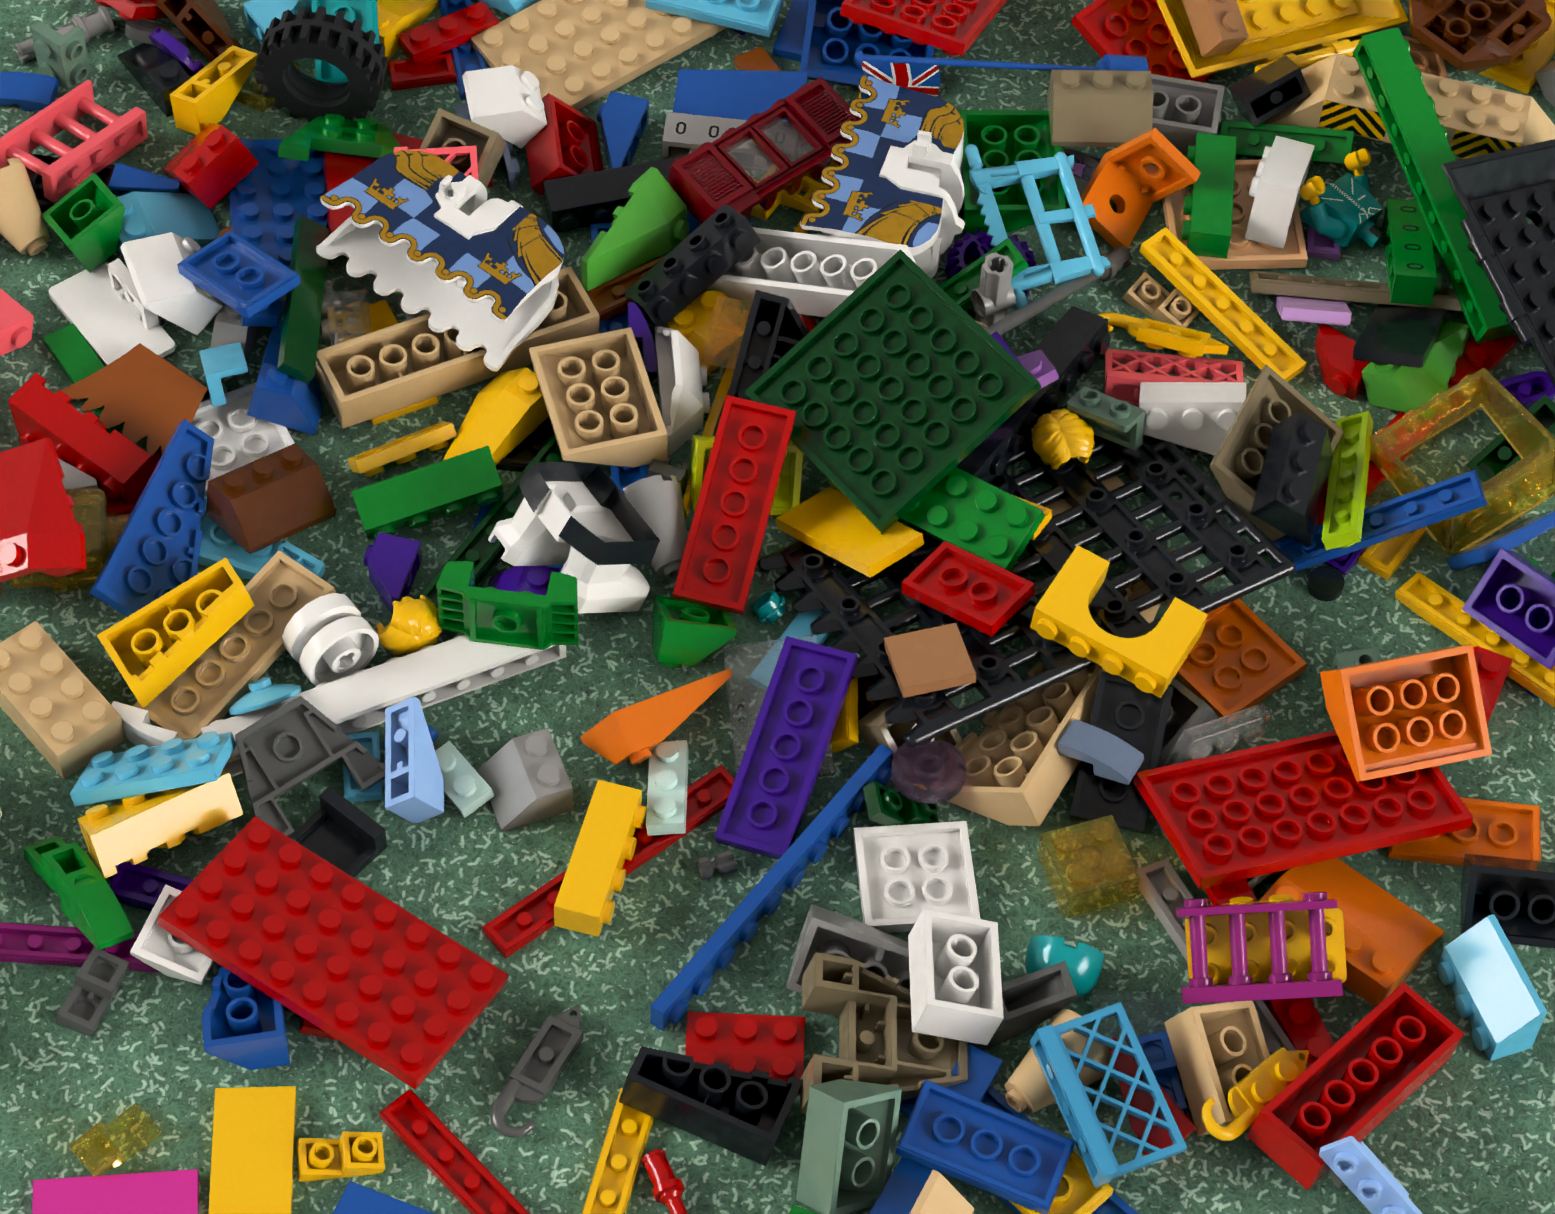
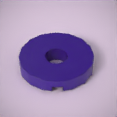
(174, 48)

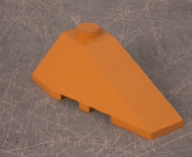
(642, 726)

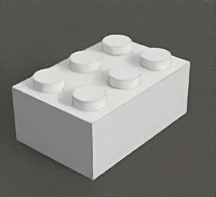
(955, 977)

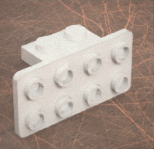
(110, 312)

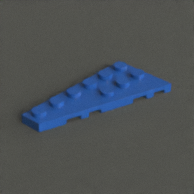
(163, 532)

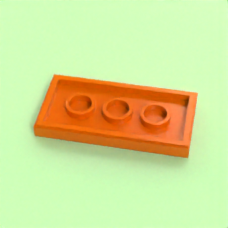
(1496, 831)

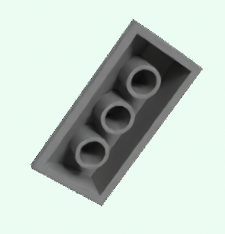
(1185, 108)

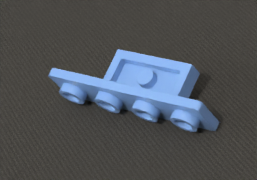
(1367, 1177)

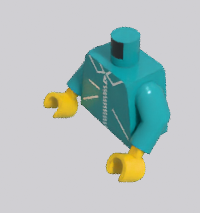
(1346, 206)

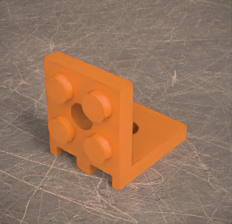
(1135, 184)

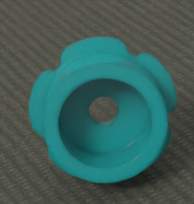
(769, 607)

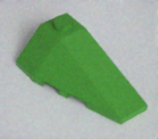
(640, 231)
(1411, 387)

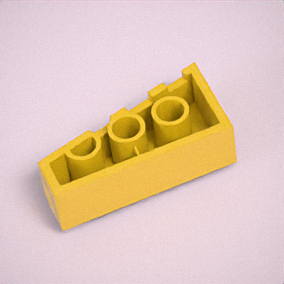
(175, 629)

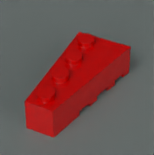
(81, 440)

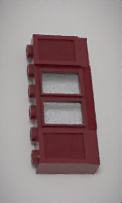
(763, 154)

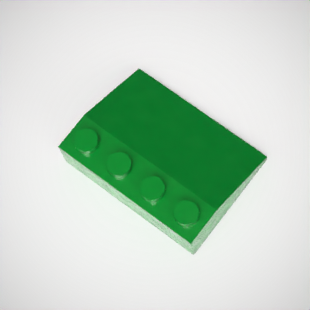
(1001, 140)

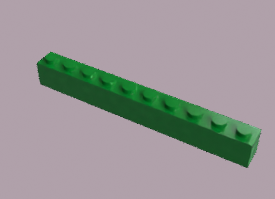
(1421, 150)

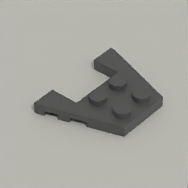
(292, 748)

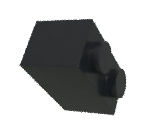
(1270, 91)

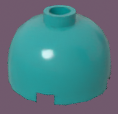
(1083, 961)

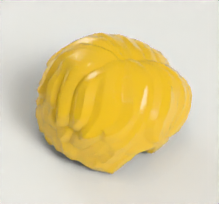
(1062, 437)
(412, 626)

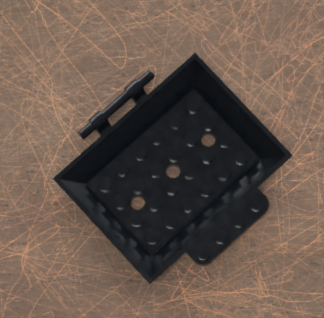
(1516, 256)

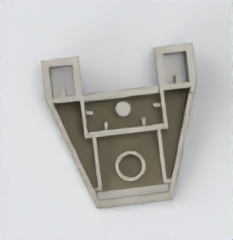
(874, 1032)

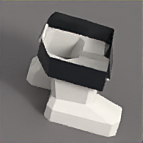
(587, 524)

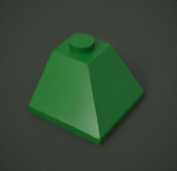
(688, 631)

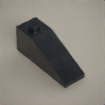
(155, 72)

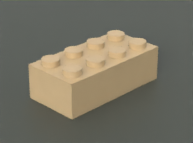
(55, 701)

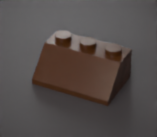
(269, 498)

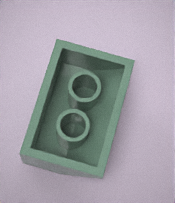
(847, 1145)

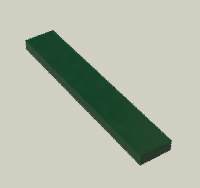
(304, 302)

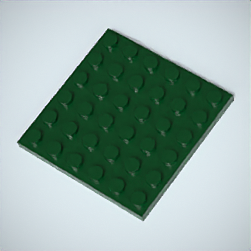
(894, 390)

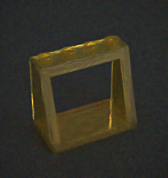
(1507, 493)

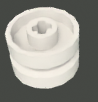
(330, 638)

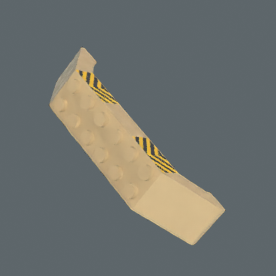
(1475, 116)

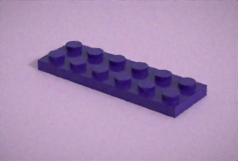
(786, 748)

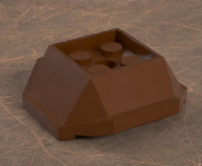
(1478, 32)

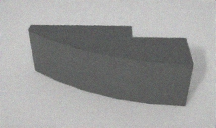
(1032, 1001)

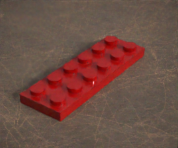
(734, 505)

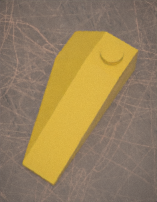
(501, 415)

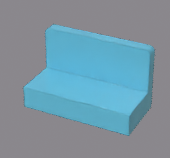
(221, 363)

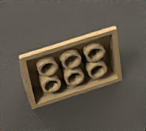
(601, 400)

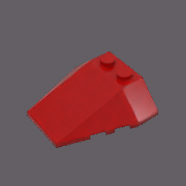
(37, 515)

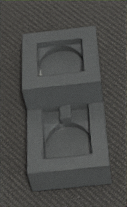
(93, 992)

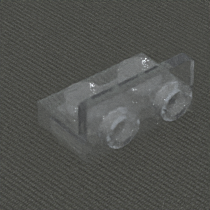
(346, 313)

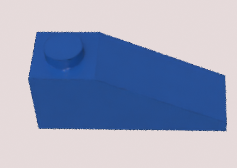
(622, 126)

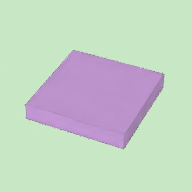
(1313, 310)

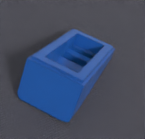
(130, 179)

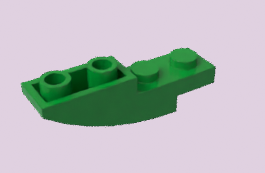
(82, 890)

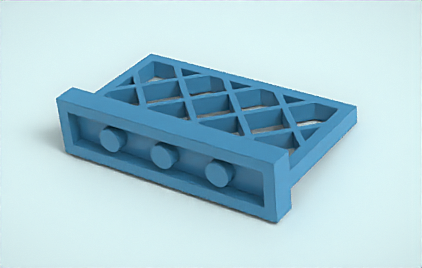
(1077, 1108)

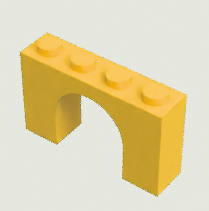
(1143, 660)

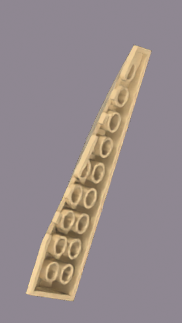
(1016, 760)

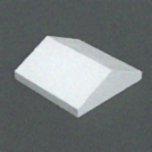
(166, 951)

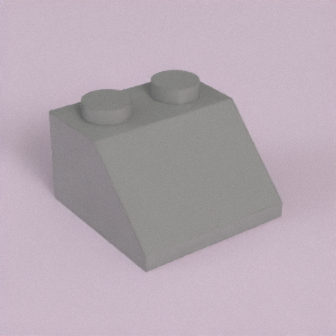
(527, 781)

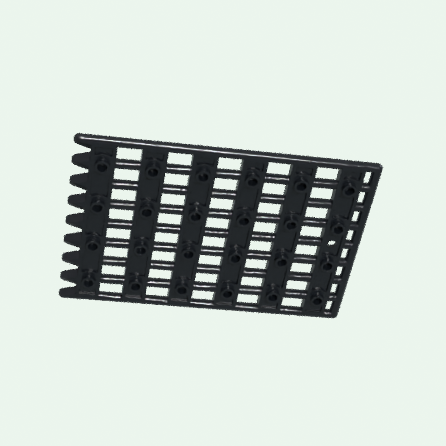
(1110, 520)

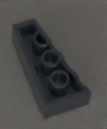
(712, 1101)

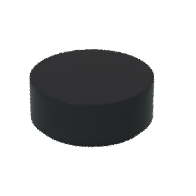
(1325, 583)

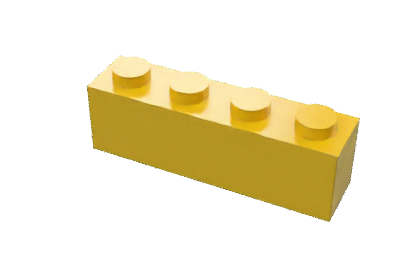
(599, 858)

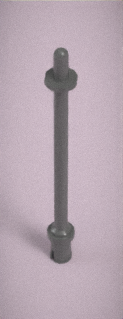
(1118, 259)

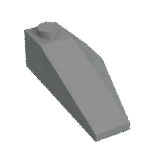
(846, 937)

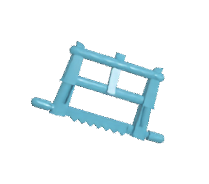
(1026, 172)

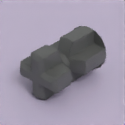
(723, 863)

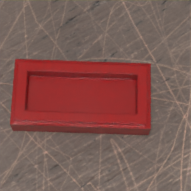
(429, 72)

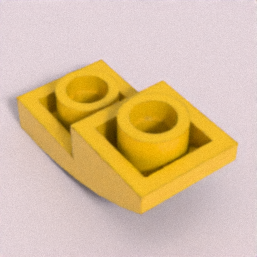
(340, 1158)

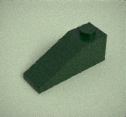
(1500, 454)

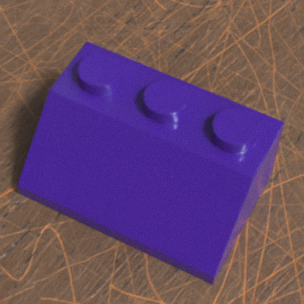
(1518, 605)

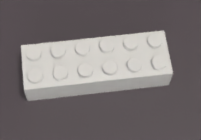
(806, 268)

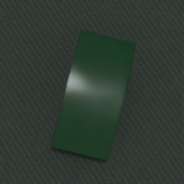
(893, 808)

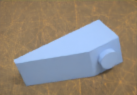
(411, 765)

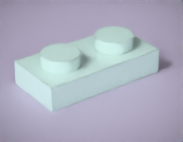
(461, 781)

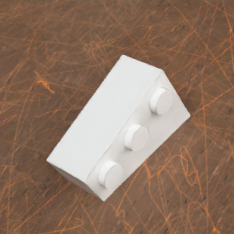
(1277, 190)
(1191, 412)

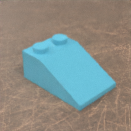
(166, 212)

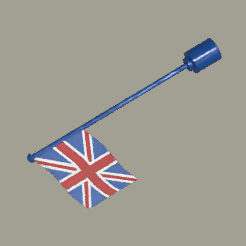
(924, 76)

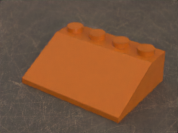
(1408, 712)
(1380, 932)

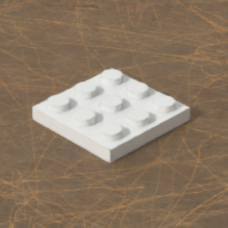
(236, 435)
(913, 870)

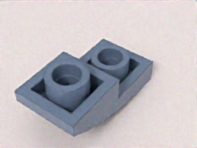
(1110, 755)

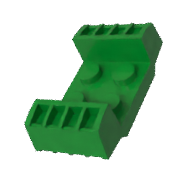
(508, 616)

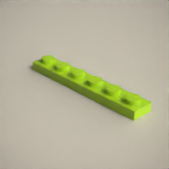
(1348, 483)

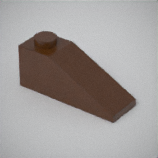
(201, 24)

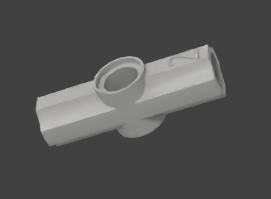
(995, 290)

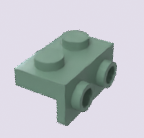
(61, 55)
(1109, 417)

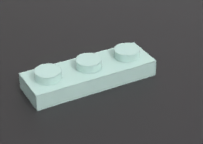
(667, 788)

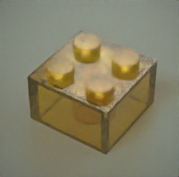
(1088, 866)

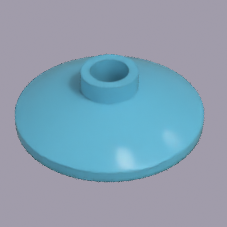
(262, 695)

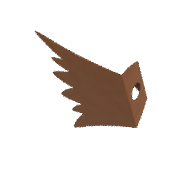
(143, 394)

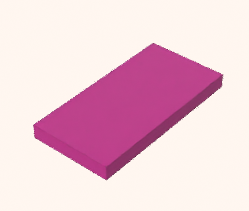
(119, 1194)

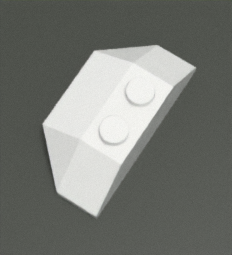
(680, 386)

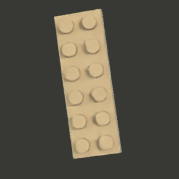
(241, 654)

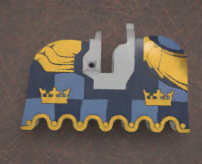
(896, 174)
(448, 250)

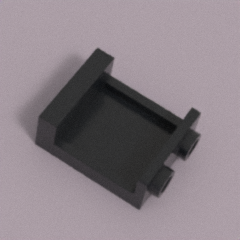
(342, 834)

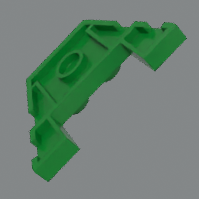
(339, 135)

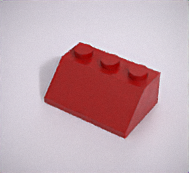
(563, 146)

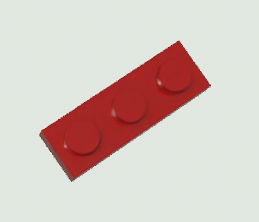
(446, 32)

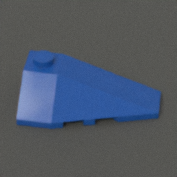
(282, 397)
(244, 1024)

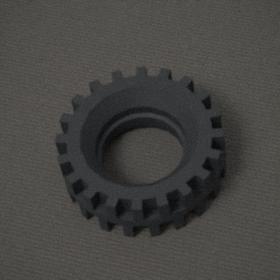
(325, 39)

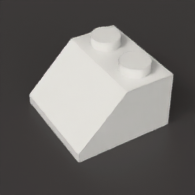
(506, 102)

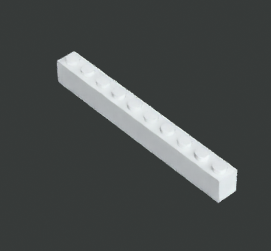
(428, 674)

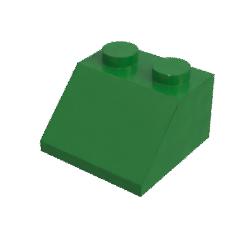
(88, 221)

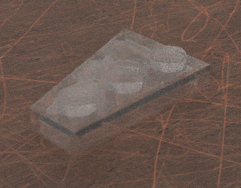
(1220, 735)

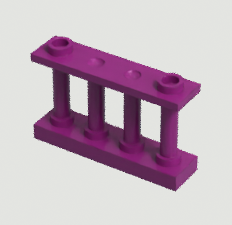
(1280, 981)

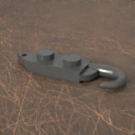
(538, 1068)

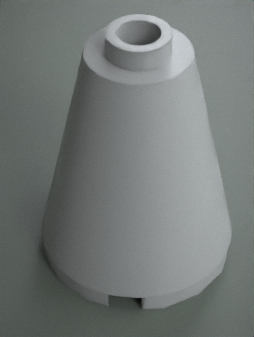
(663, 510)

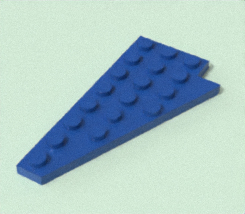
(270, 202)

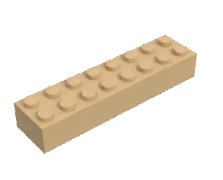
(414, 363)

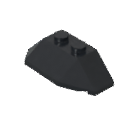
(769, 334)

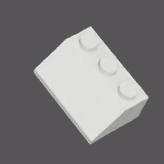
(161, 287)

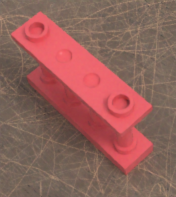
(79, 162)

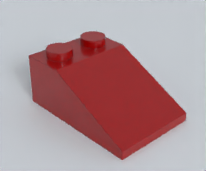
(211, 164)

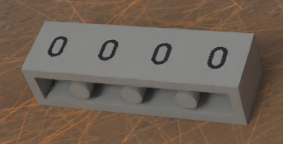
(688, 132)

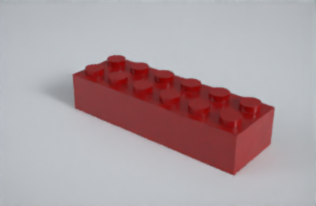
(1355, 1083)

